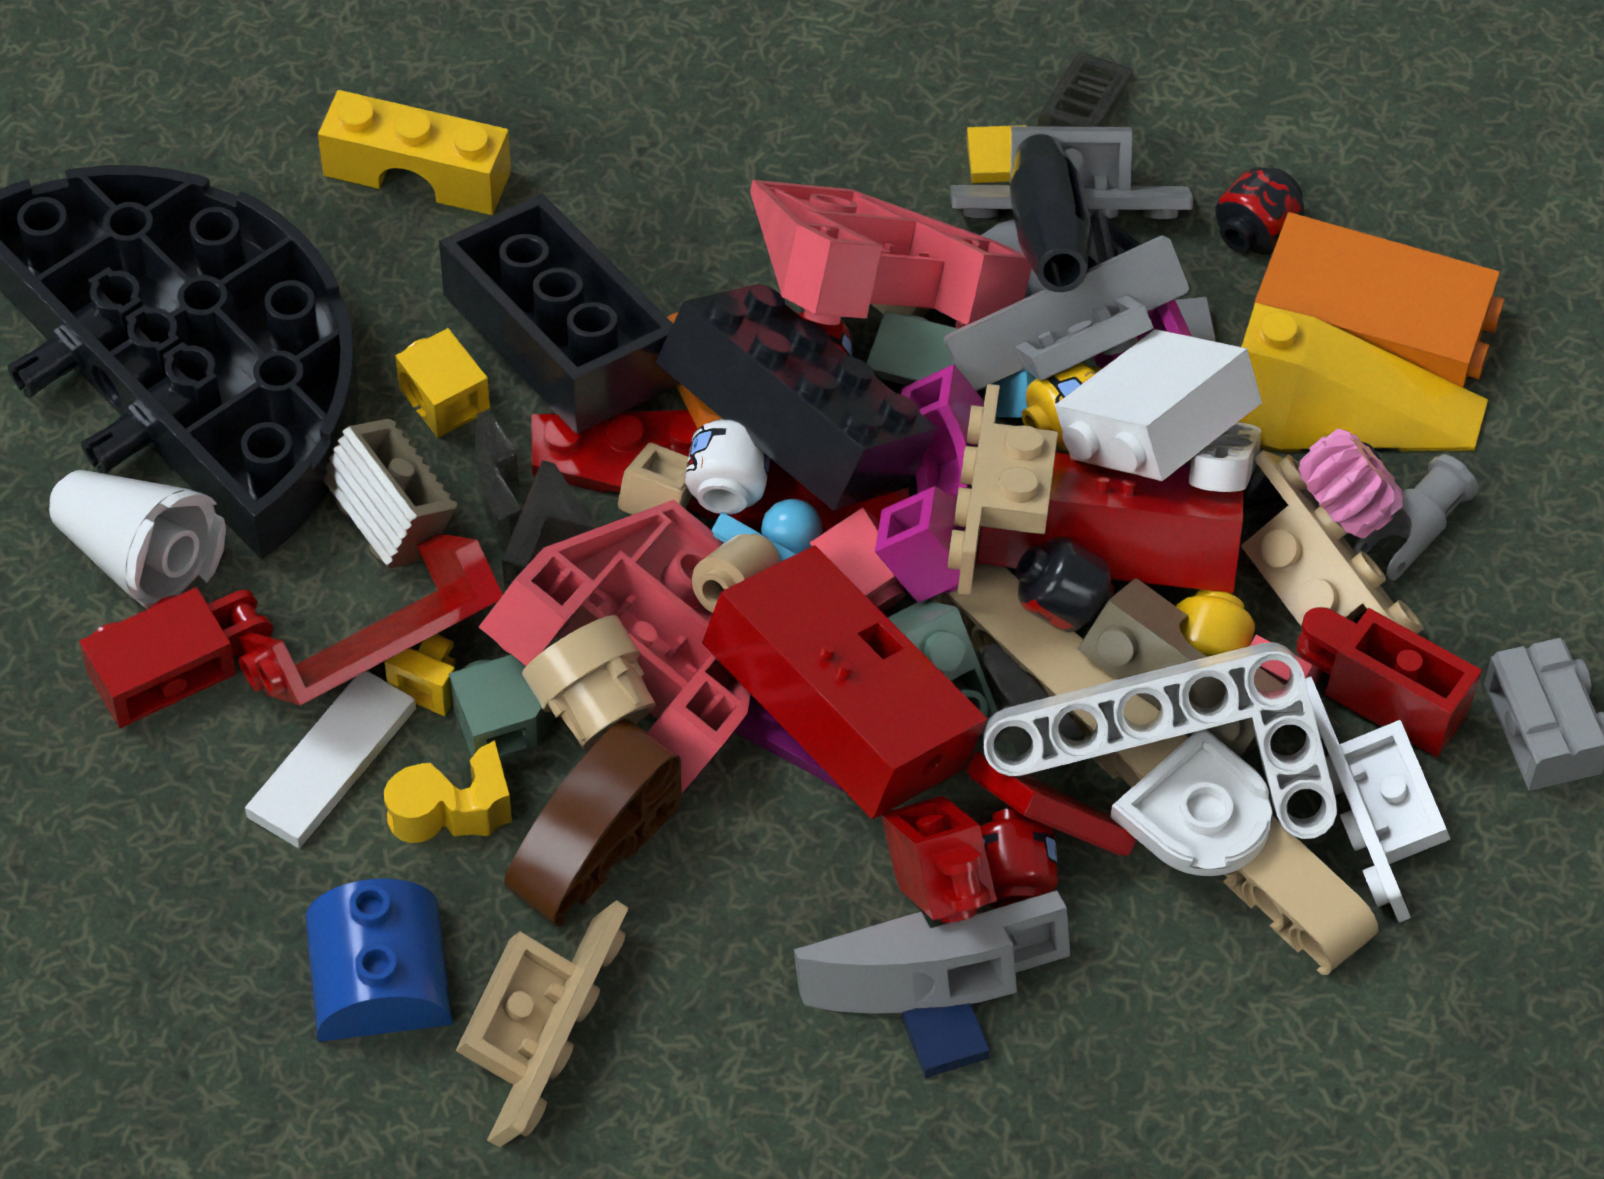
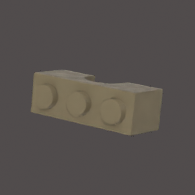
(1143, 634)

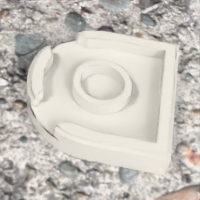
(1199, 809)

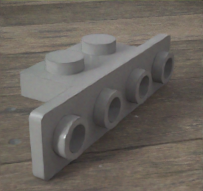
(1104, 166)
(1065, 328)

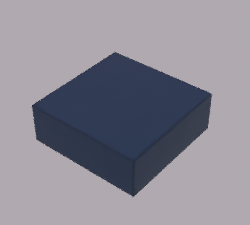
(945, 1037)

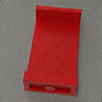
(463, 588)

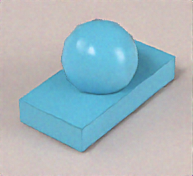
(786, 524)

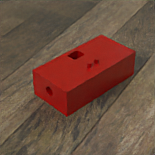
(1136, 524)
(843, 681)

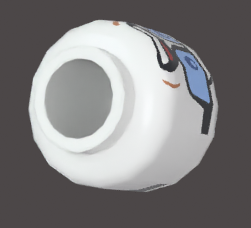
(726, 468)

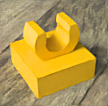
(424, 673)

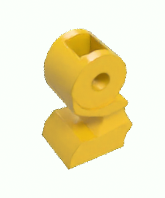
(425, 801)

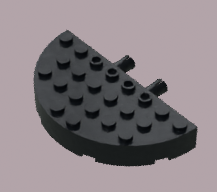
(195, 325)

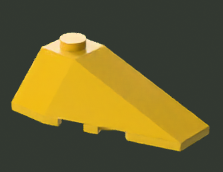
(1327, 380)

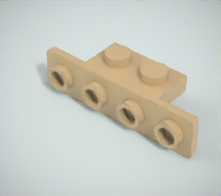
(1008, 482)
(1310, 559)
(529, 1013)

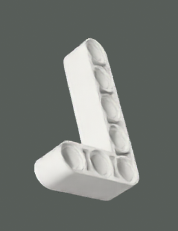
(1180, 716)

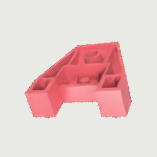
(850, 250)
(644, 577)

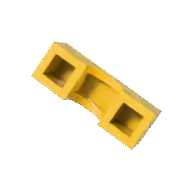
(456, 155)

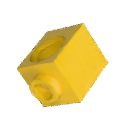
(442, 381)

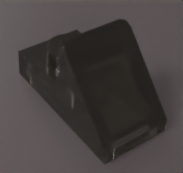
(547, 518)

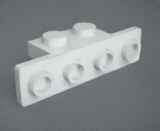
(1387, 797)

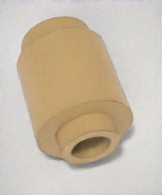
(730, 564)

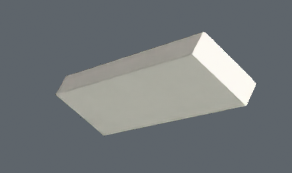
(330, 758)

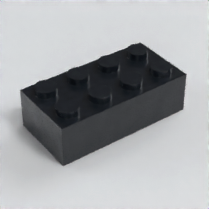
(557, 312)
(797, 395)

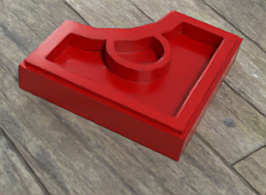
(1052, 807)

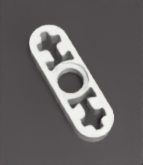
(1228, 460)

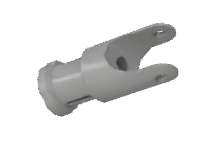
(1424, 512)

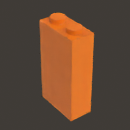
(1386, 294)

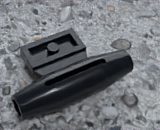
(1054, 219)

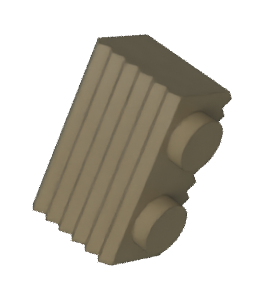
(387, 491)

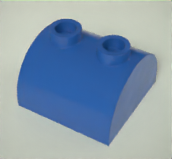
(377, 959)

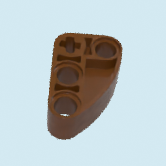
(594, 819)

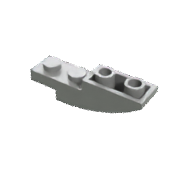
(918, 966)

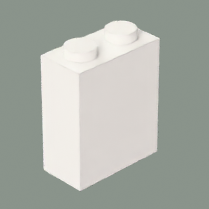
(1158, 404)

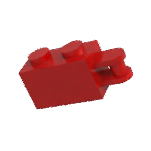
(169, 651)
(1390, 674)
(939, 859)

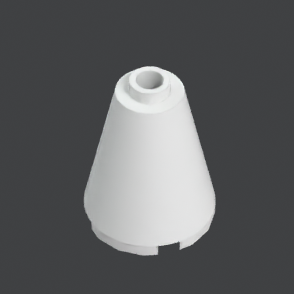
(140, 531)

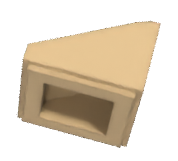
(654, 479)

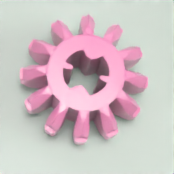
(1351, 483)

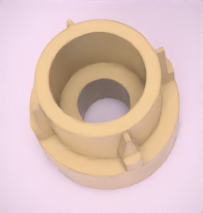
(591, 680)

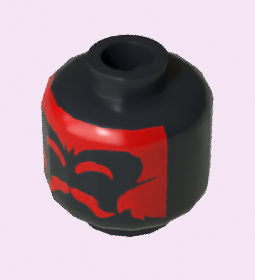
(1256, 209)
(1064, 584)

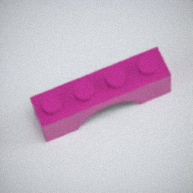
(918, 530)

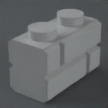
(1547, 713)

